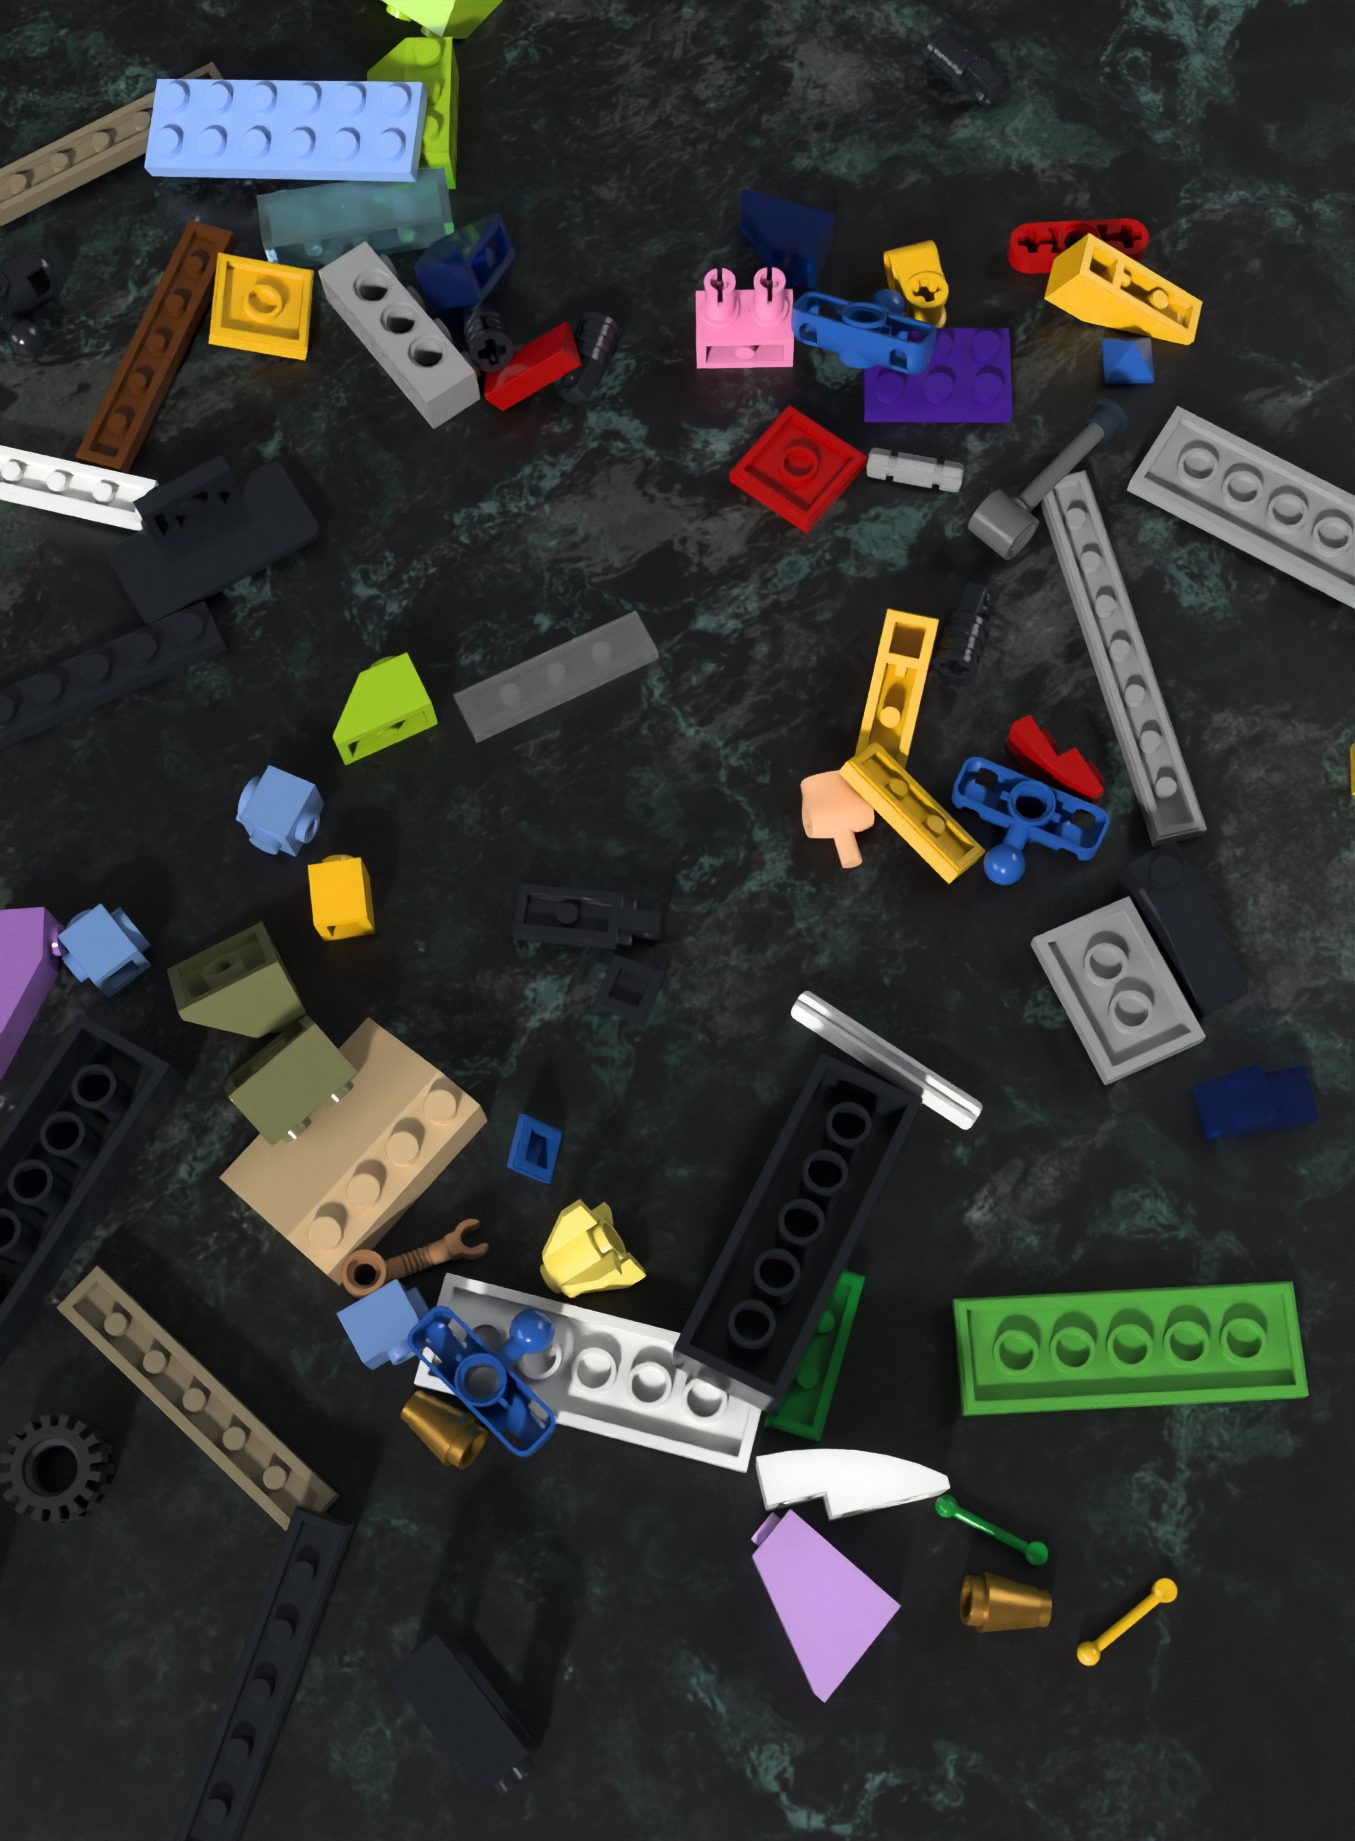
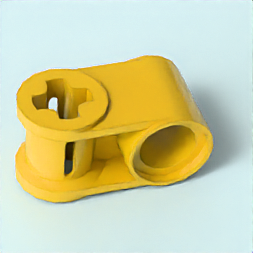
(919, 279)

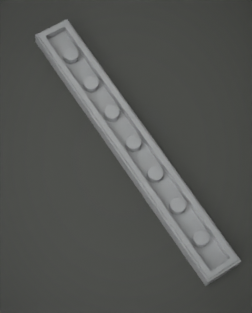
(1121, 662)

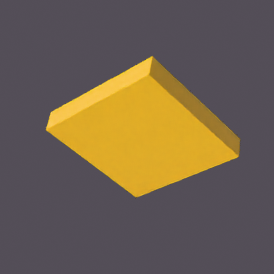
(261, 306)

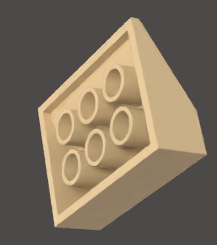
(361, 1157)

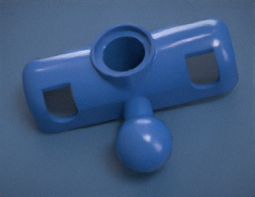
(865, 331)
(1053, 829)
(508, 1405)

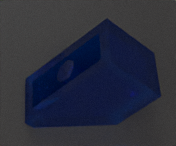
(787, 236)
(465, 263)

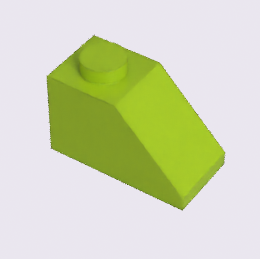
(383, 709)

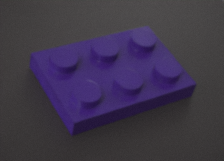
(962, 383)

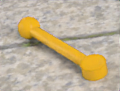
(1163, 1591)

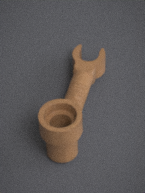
(370, 1262)

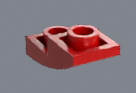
(1068, 772)

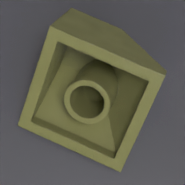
(237, 986)

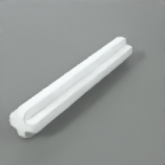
(886, 1060)

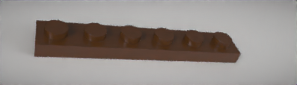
(155, 350)

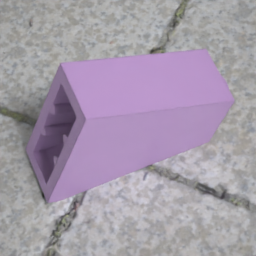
(820, 1598)

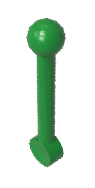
(1034, 1552)

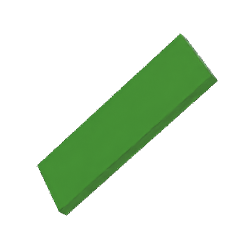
(1129, 1348)

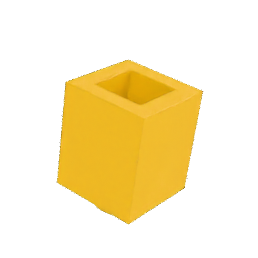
(341, 898)

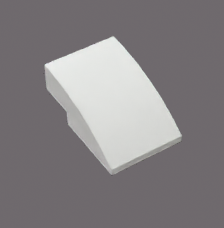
(844, 1480)

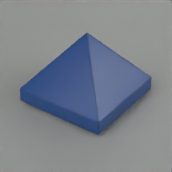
(1127, 360)
(534, 1148)

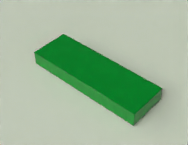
(812, 1390)

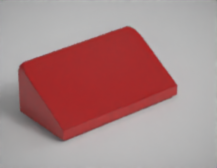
(533, 367)

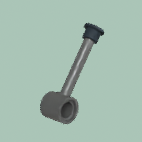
(1007, 521)

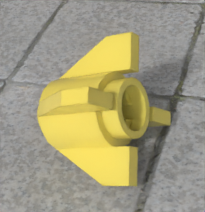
(587, 1253)

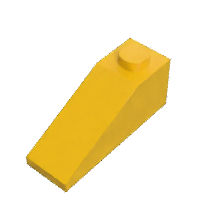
(1119, 293)
(898, 683)

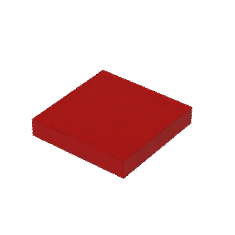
(798, 468)

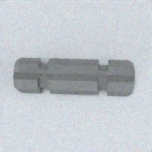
(915, 470)

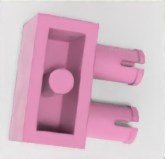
(744, 325)

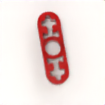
(1042, 233)

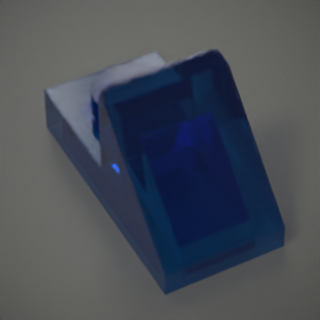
(1255, 1101)

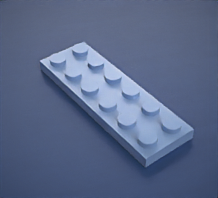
(287, 129)

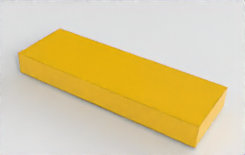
(911, 812)

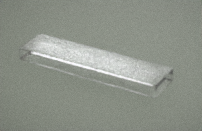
(556, 676)

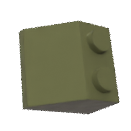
(290, 1081)

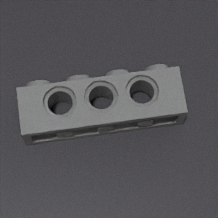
(435, 390)

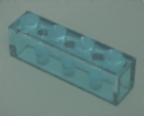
(331, 219)

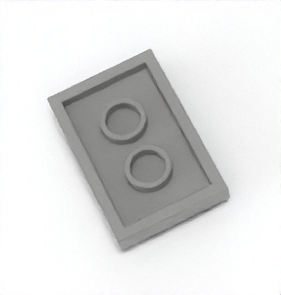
(1117, 990)

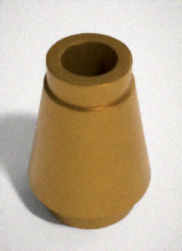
(446, 1429)
(1002, 1604)

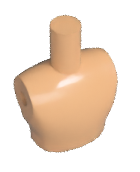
(835, 811)

